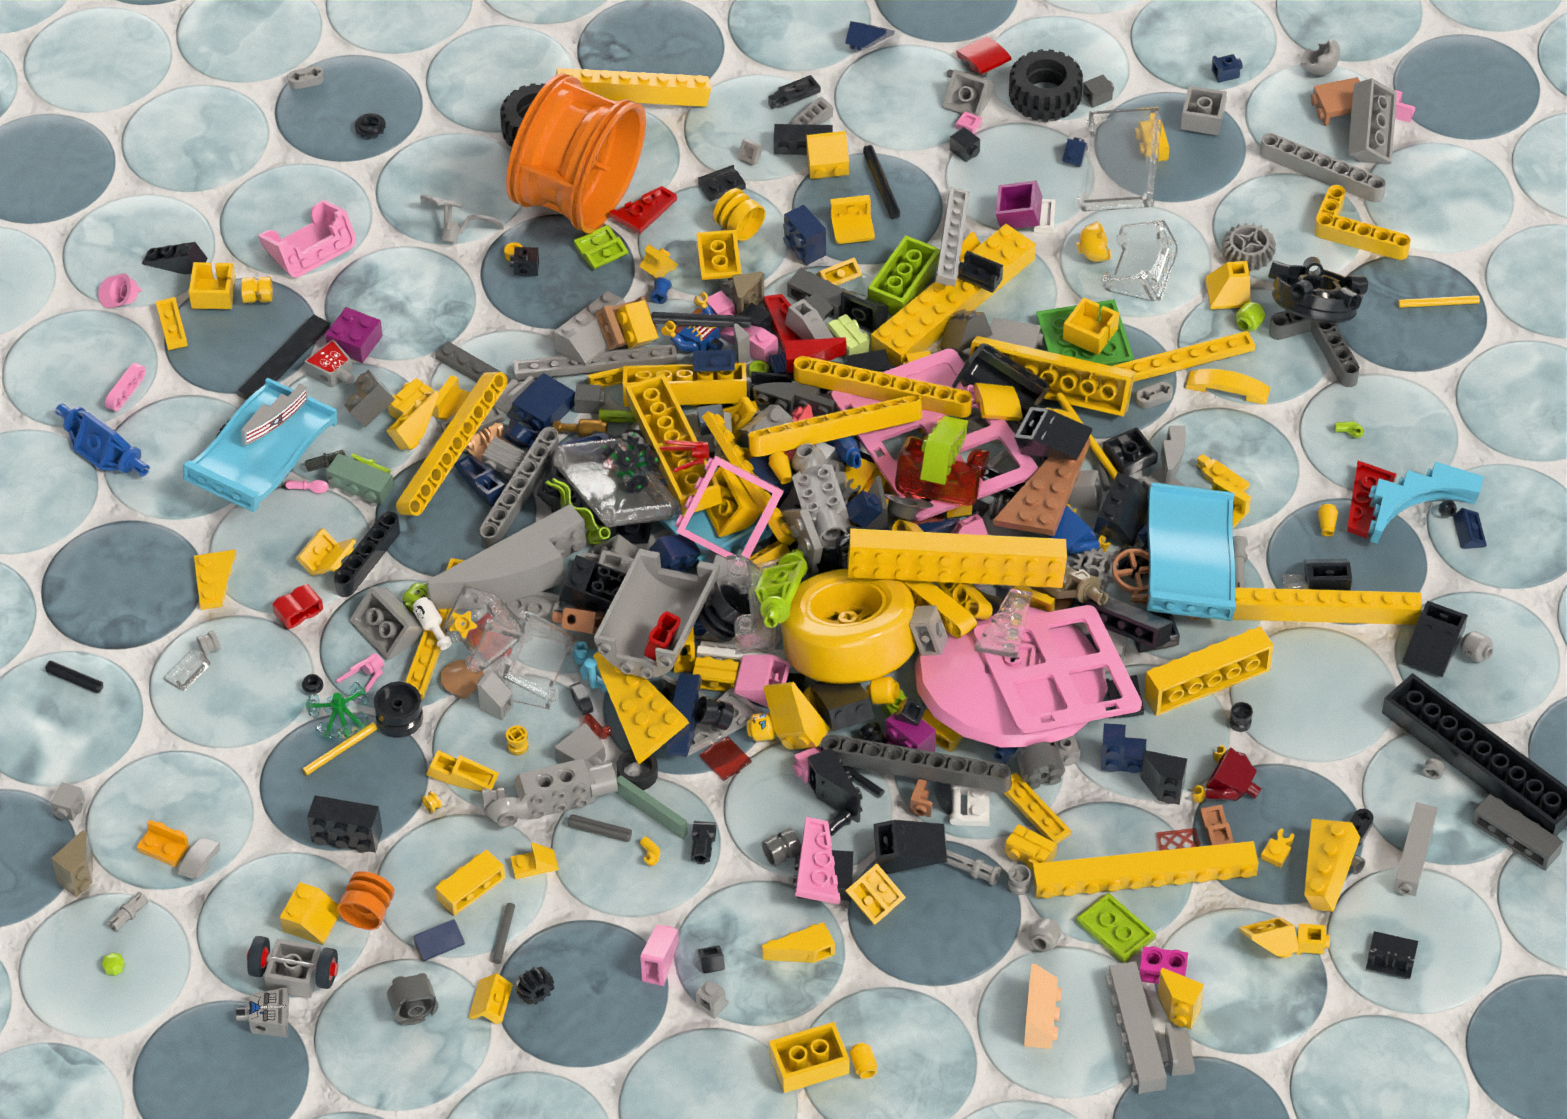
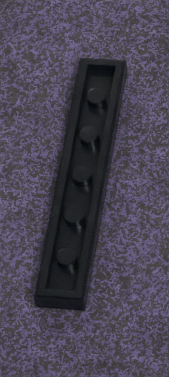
(286, 355)

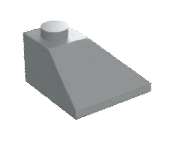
(968, 93)

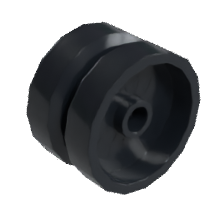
(398, 709)

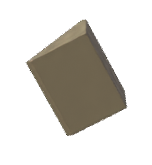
(747, 289)

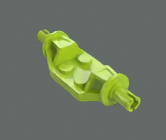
(778, 587)

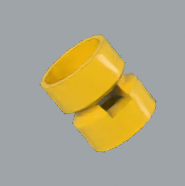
(257, 289)

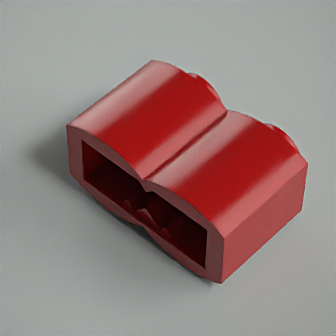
(297, 606)
(662, 635)

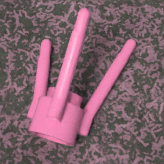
(371, 665)

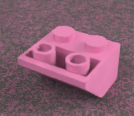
(758, 671)

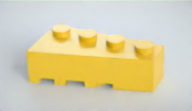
(1329, 860)

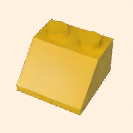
(827, 155)
(309, 914)
(1180, 998)

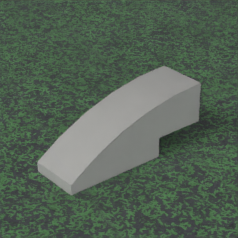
(1172, 451)

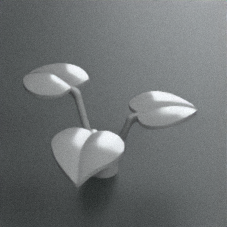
(451, 229)

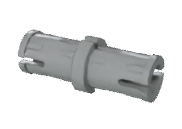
(127, 911)

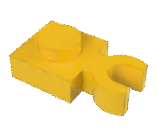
(1277, 851)

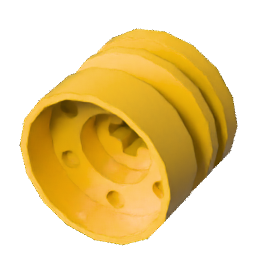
(739, 213)

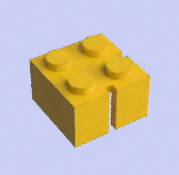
(209, 292)
(1084, 328)

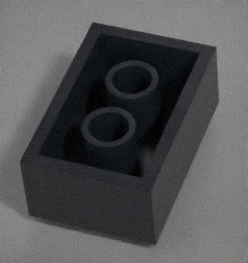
(345, 824)

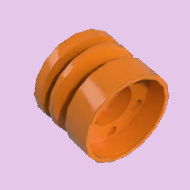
(366, 900)

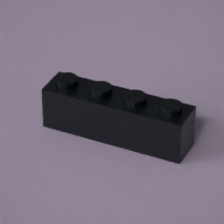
(1134, 622)

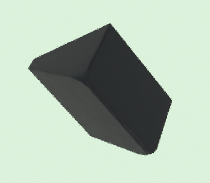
(909, 712)
(711, 959)

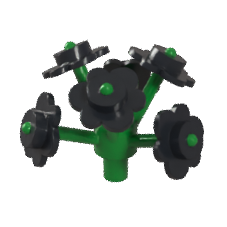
(628, 461)

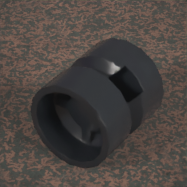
(713, 713)

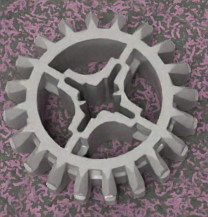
(1250, 245)

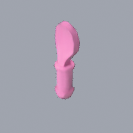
(316, 486)

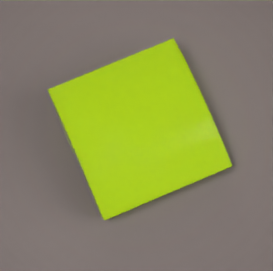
(600, 247)

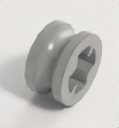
(1433, 769)

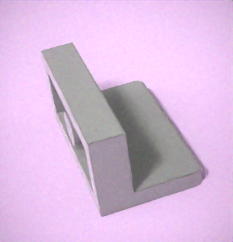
(512, 392)
(1179, 1051)

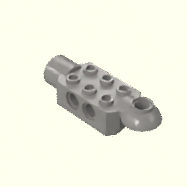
(820, 494)
(554, 791)

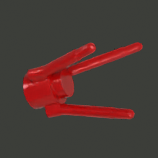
(698, 450)

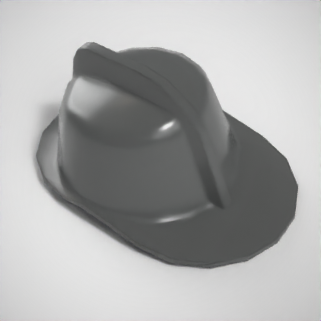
(904, 508)

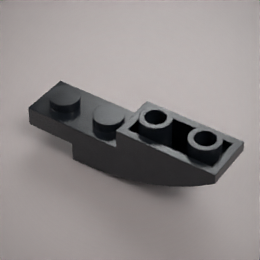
(552, 498)

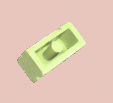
(855, 340)

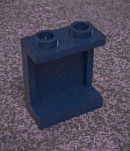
(714, 360)

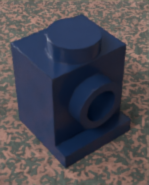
(1226, 67)

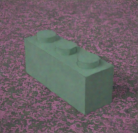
(359, 479)

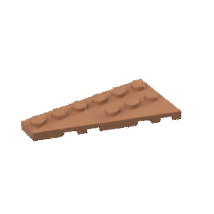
(1043, 497)

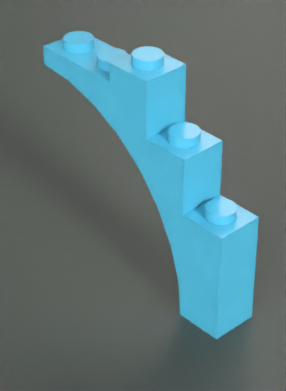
(1440, 483)

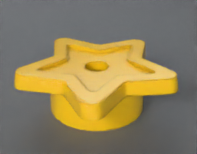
(463, 630)

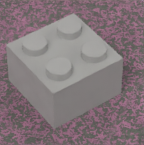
(1203, 110)

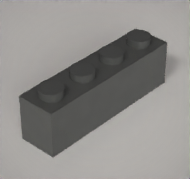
(1517, 832)

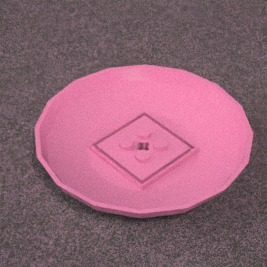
(966, 698)

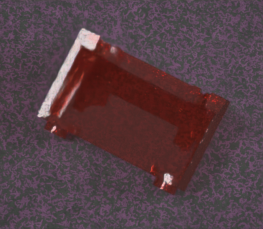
(961, 485)

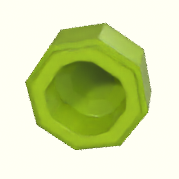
(113, 964)

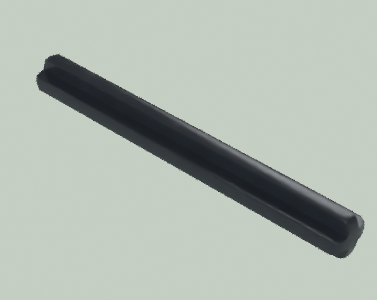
(881, 181)
(701, 319)

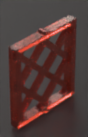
(1178, 833)

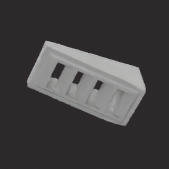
(819, 106)

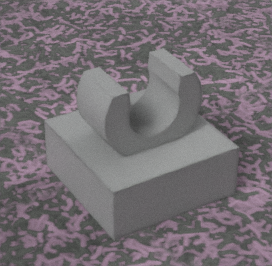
(750, 151)

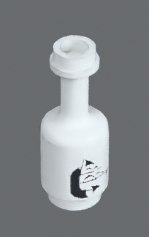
(430, 620)

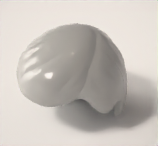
(1323, 59)

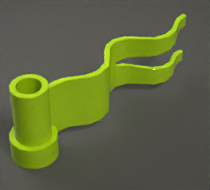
(594, 534)

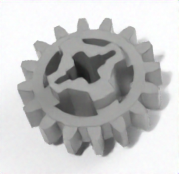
(1096, 564)

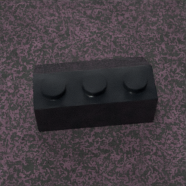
(1123, 510)

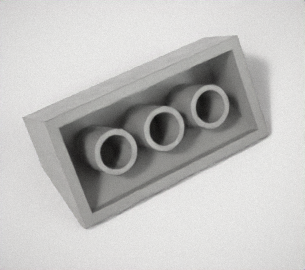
(1372, 122)
(581, 335)

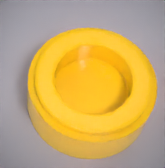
(509, 249)

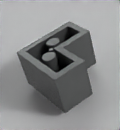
(370, 399)

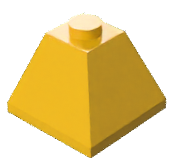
(1274, 935)

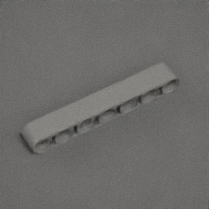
(1322, 167)
(516, 495)

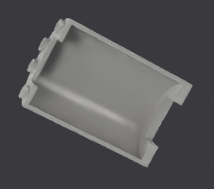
(639, 604)

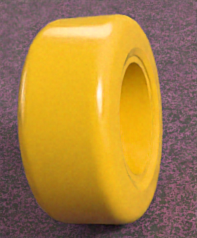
(848, 628)

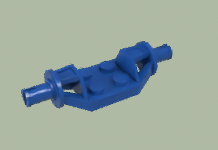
(99, 442)

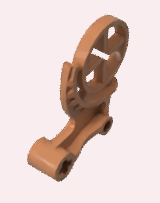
(1135, 598)

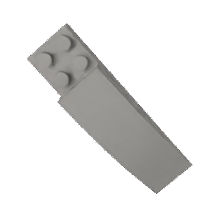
(517, 565)

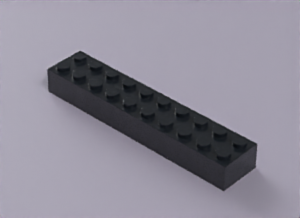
(1478, 753)

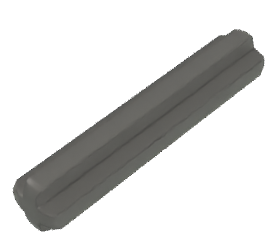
(600, 828)

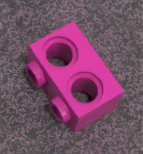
(1163, 959)

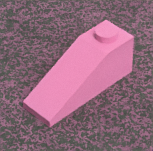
(761, 341)

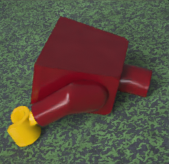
(1230, 777)

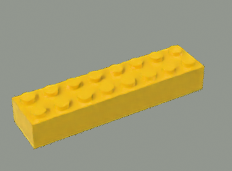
(1079, 380)
(664, 420)

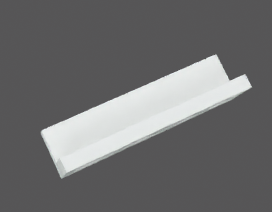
(727, 651)

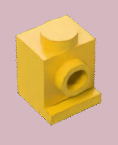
(1312, 938)

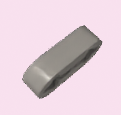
(306, 77)
(1154, 395)

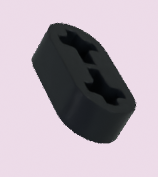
(581, 698)
(1362, 829)

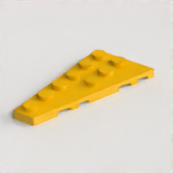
(642, 710)

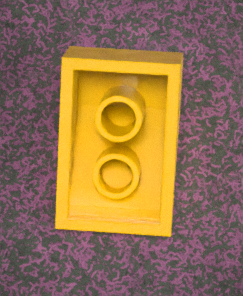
(718, 254)
(794, 717)

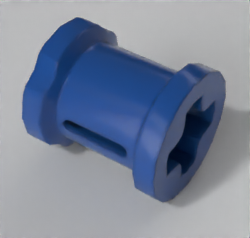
(659, 294)

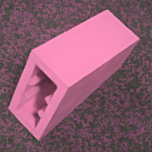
(659, 954)

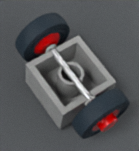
(292, 965)

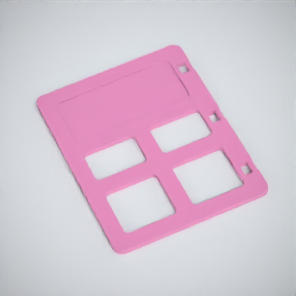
(943, 370)

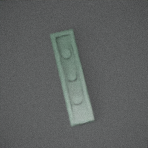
(652, 807)

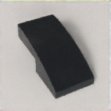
(943, 795)

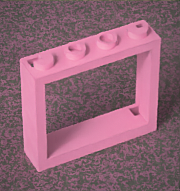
(701, 486)

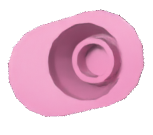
(118, 291)

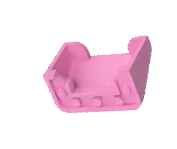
(313, 244)

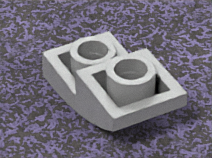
(198, 857)

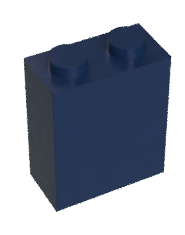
(543, 403)

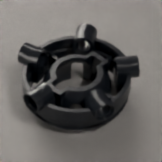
(1317, 293)

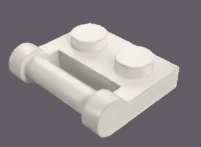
(976, 807)

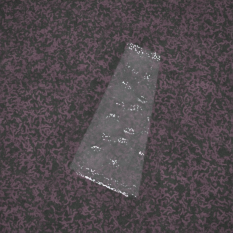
(1007, 626)

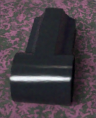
(703, 838)

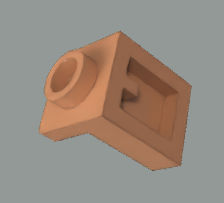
(919, 800)

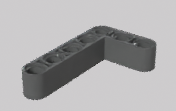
(1327, 337)

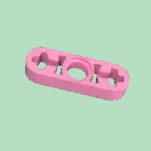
(125, 387)

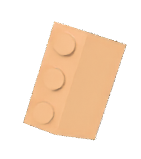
(1042, 1009)

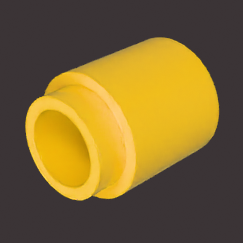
(863, 1060)

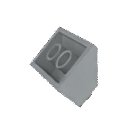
(386, 622)

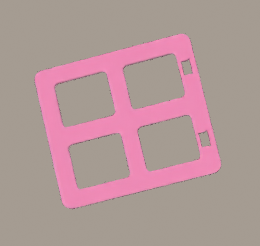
(1060, 669)

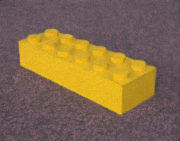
(693, 386)
(1208, 670)

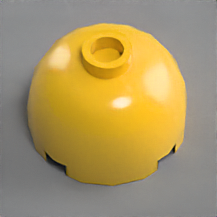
(1094, 243)

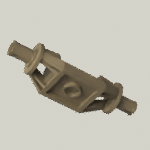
(1080, 586)

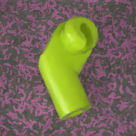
(1350, 427)

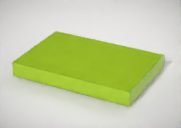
(1116, 928)

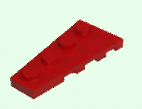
(778, 307)
(1360, 511)

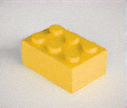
(809, 1057)

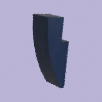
(480, 479)

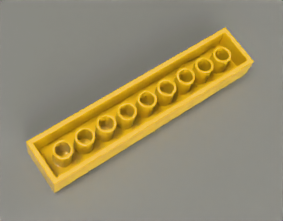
(927, 315)
(956, 558)

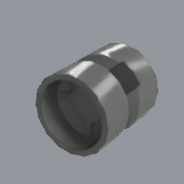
(779, 848)

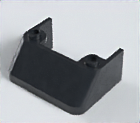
(993, 367)

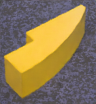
(461, 772)

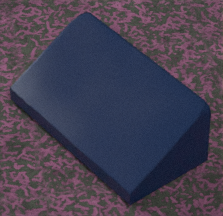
(1469, 529)
(438, 940)

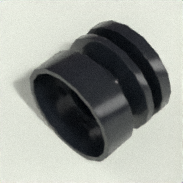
(722, 610)

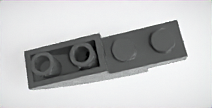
(793, 395)

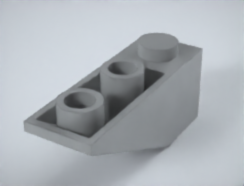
(806, 321)

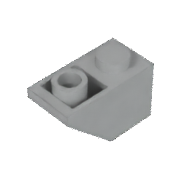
(494, 695)

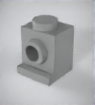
(1068, 750)
(711, 994)

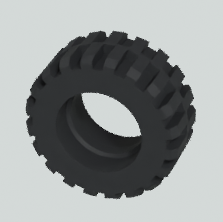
(1045, 102)
(515, 108)

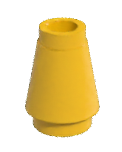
(780, 465)
(1327, 518)

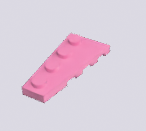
(816, 864)

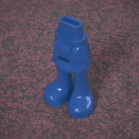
(847, 451)

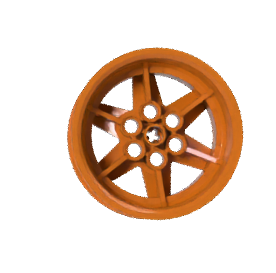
(575, 152)

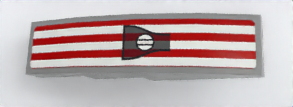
(271, 417)

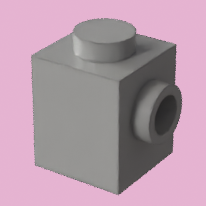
(67, 801)

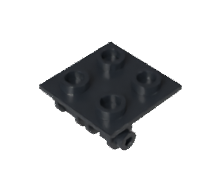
(1392, 955)

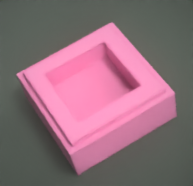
(968, 121)

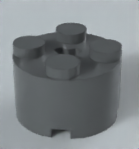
(1040, 764)
(412, 999)

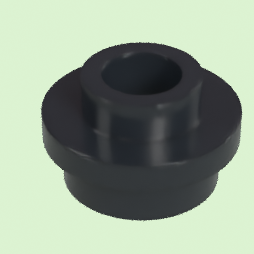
(312, 679)

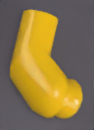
(653, 851)

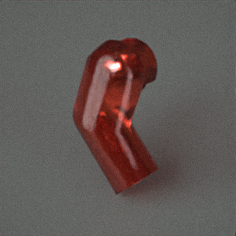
(601, 732)

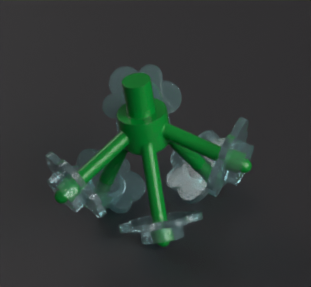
(338, 707)

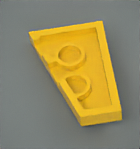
(212, 577)

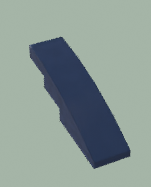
(685, 701)

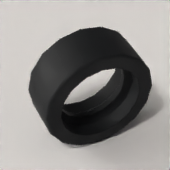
(643, 782)

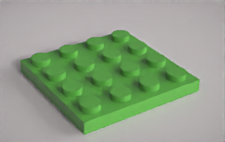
(1052, 323)

